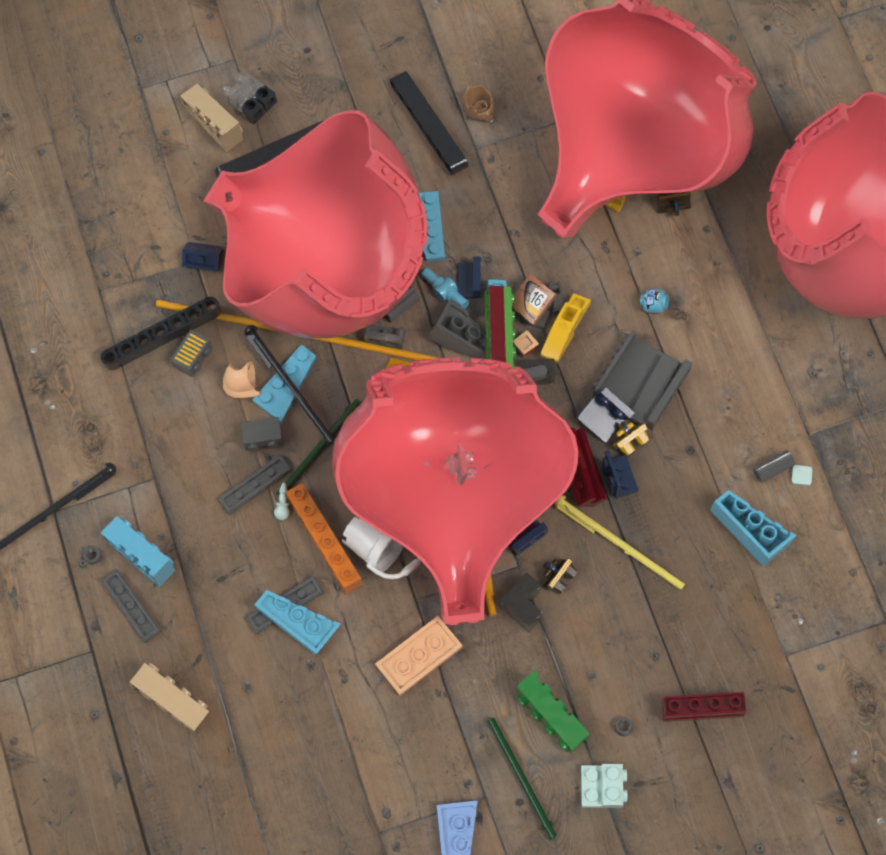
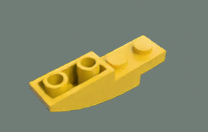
(564, 327)

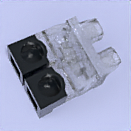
(250, 96)

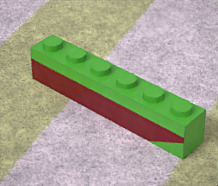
(499, 324)

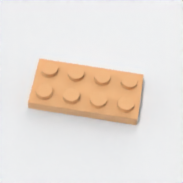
(419, 655)

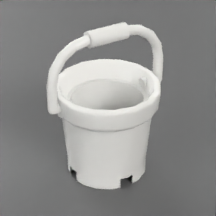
(375, 548)

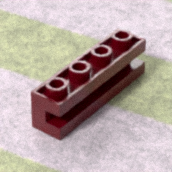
(586, 481)
(703, 706)

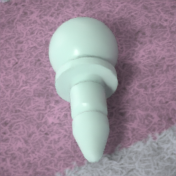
(281, 511)

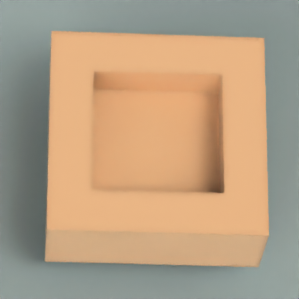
(525, 343)

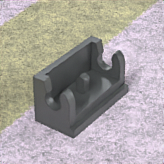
(385, 336)

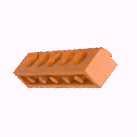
(324, 538)

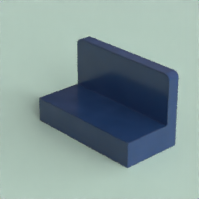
(201, 256)
(470, 278)
(528, 537)

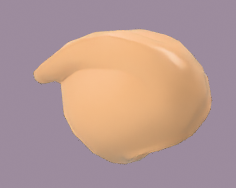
(240, 382)

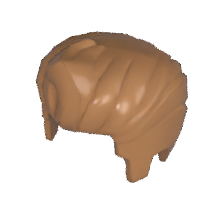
(478, 103)

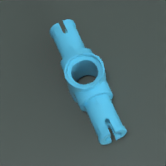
(444, 288)

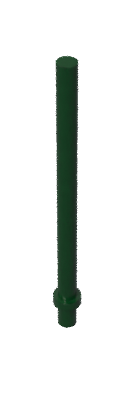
(320, 446)
(546, 824)

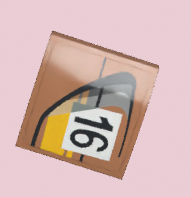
(533, 299)

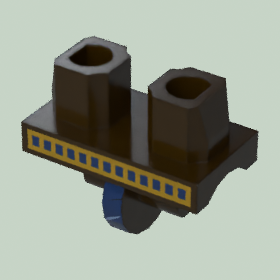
(673, 202)
(564, 568)

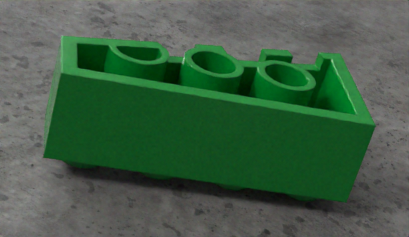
(551, 713)

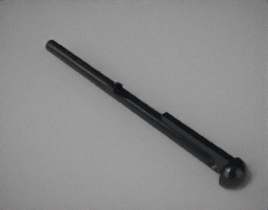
(270, 360)
(77, 493)

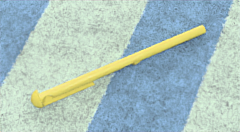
(593, 526)

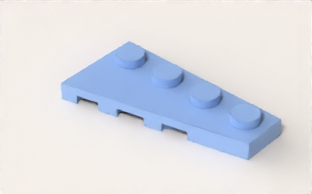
(456, 827)

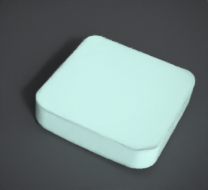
(801, 475)

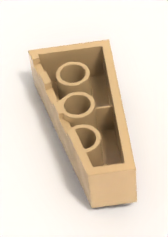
(212, 117)
(168, 696)

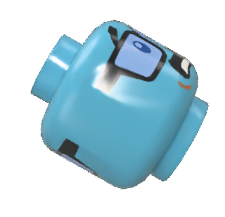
(654, 300)

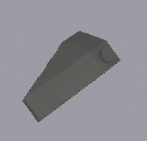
(459, 332)

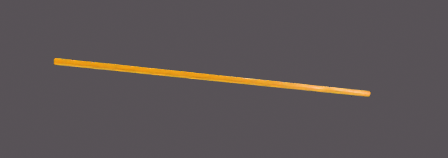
(336, 340)

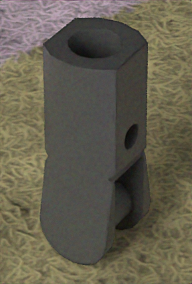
(557, 303)
(537, 372)

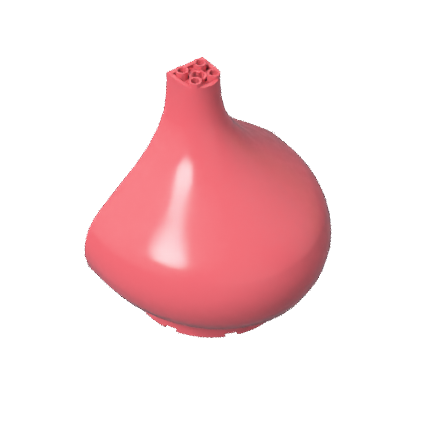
(641, 109)
(832, 210)
(322, 231)
(422, 417)

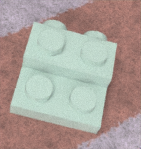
(603, 786)

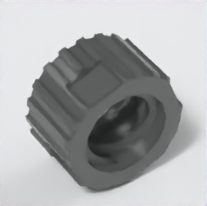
(97, 559)
(623, 732)

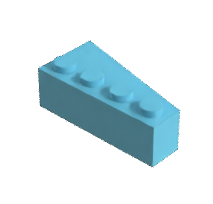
(751, 527)
(138, 550)

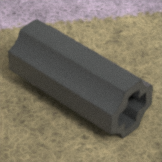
(405, 303)
(773, 466)

